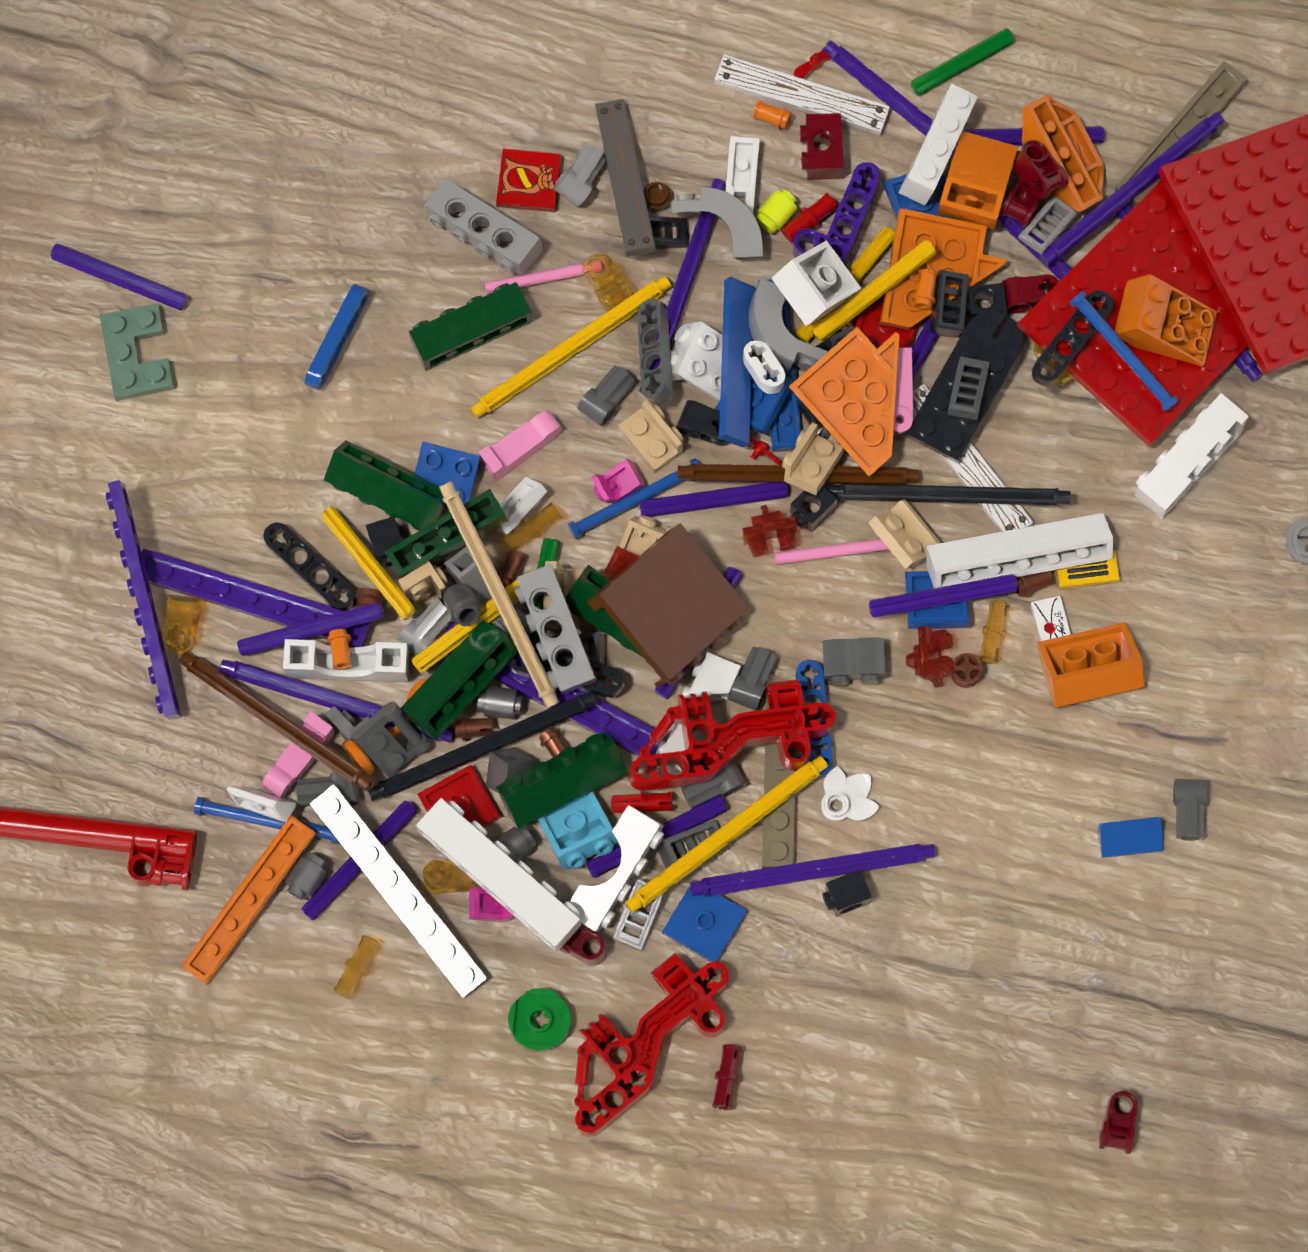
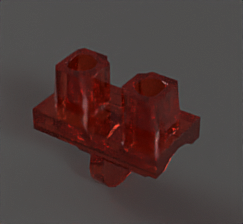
(768, 527)
(928, 657)

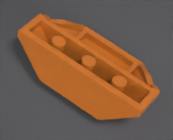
(1070, 146)

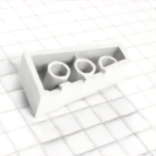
(1191, 456)

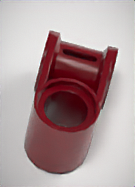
(1037, 169)
(1020, 204)
(1026, 292)
(577, 943)
(1119, 1124)

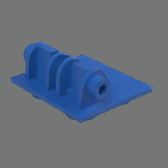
(444, 464)

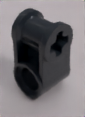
(700, 423)

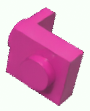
(617, 482)
(485, 907)

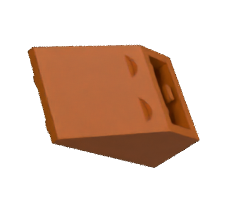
(977, 179)
(1165, 320)

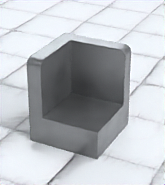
(505, 764)

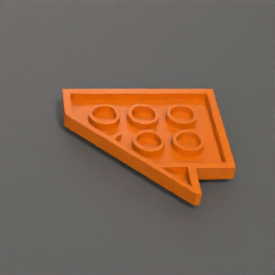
(957, 250)
(855, 397)

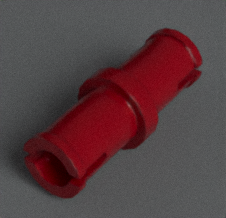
(727, 1077)

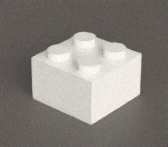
(816, 283)

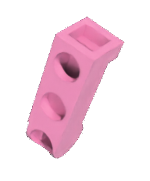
(904, 392)
(519, 445)
(294, 760)

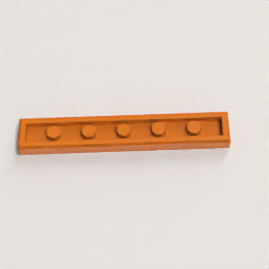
(249, 900)

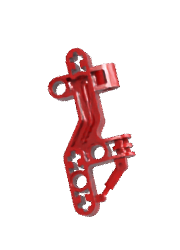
(779, 724)
(683, 1003)

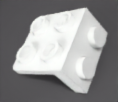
(698, 358)

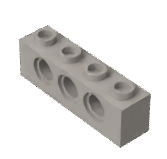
(451, 199)
(579, 672)

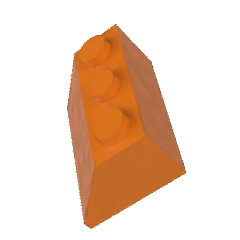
(1091, 664)

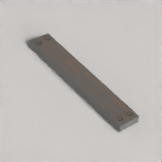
(625, 178)

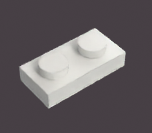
(520, 502)

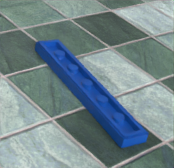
(735, 377)
(786, 424)

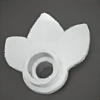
(850, 793)

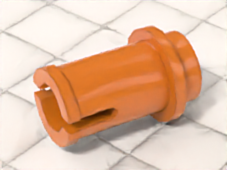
(772, 115)
(925, 289)
(340, 650)

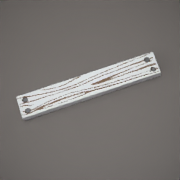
(801, 94)
(977, 473)

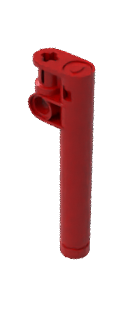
(164, 848)

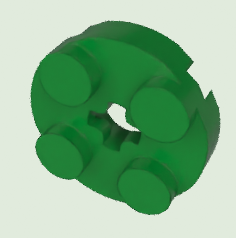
(528, 1006)

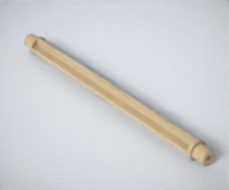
(499, 594)

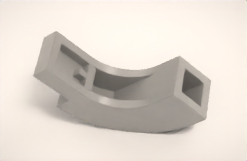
(740, 220)
(767, 326)
(465, 571)

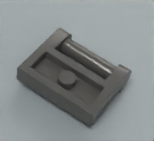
(383, 746)

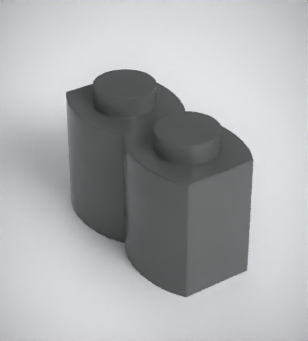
(854, 660)

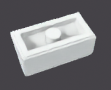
(261, 802)

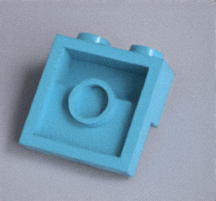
(578, 831)

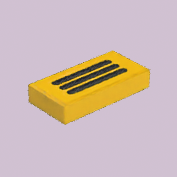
(1089, 574)

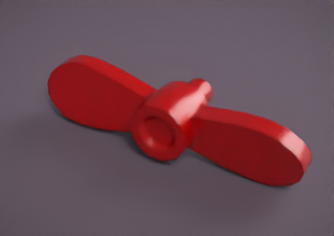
(813, 64)
(761, 448)

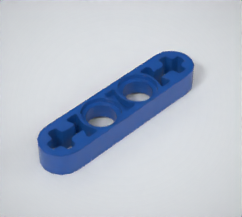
(336, 337)
(818, 681)

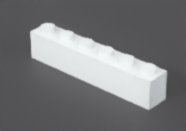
(1021, 551)
(499, 875)

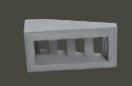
(1058, 209)
(630, 940)

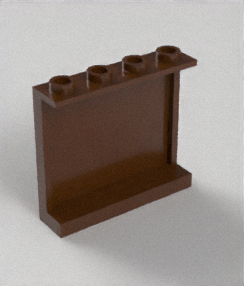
(672, 604)

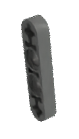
(649, 353)

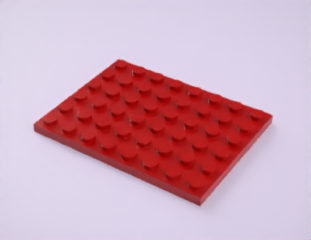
(1251, 228)
(1143, 243)

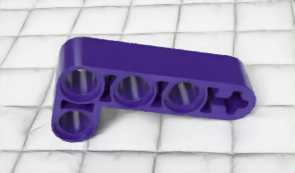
(845, 215)

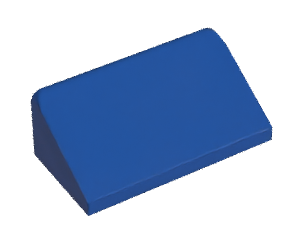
(1130, 837)

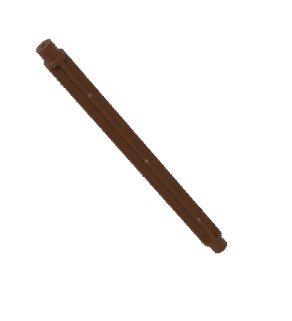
(776, 473)
(276, 721)

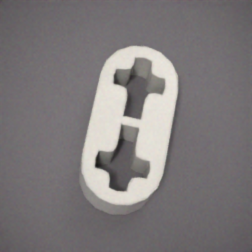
(768, 364)

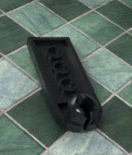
(953, 434)

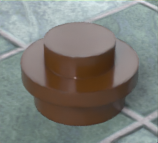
(657, 196)

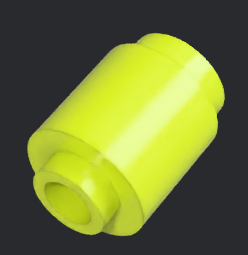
(776, 211)

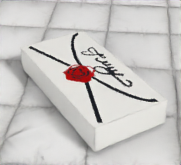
(1050, 618)

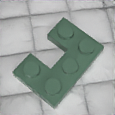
(127, 375)

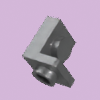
(343, 722)

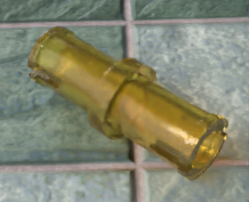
(532, 527)
(993, 632)
(356, 967)

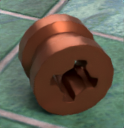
(368, 596)
(967, 663)

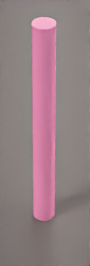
(543, 276)
(829, 551)

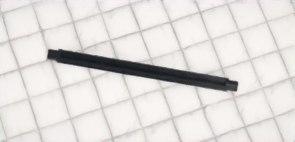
(953, 494)
(482, 746)

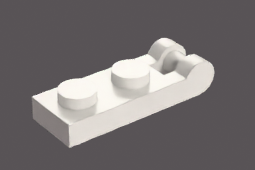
(743, 168)

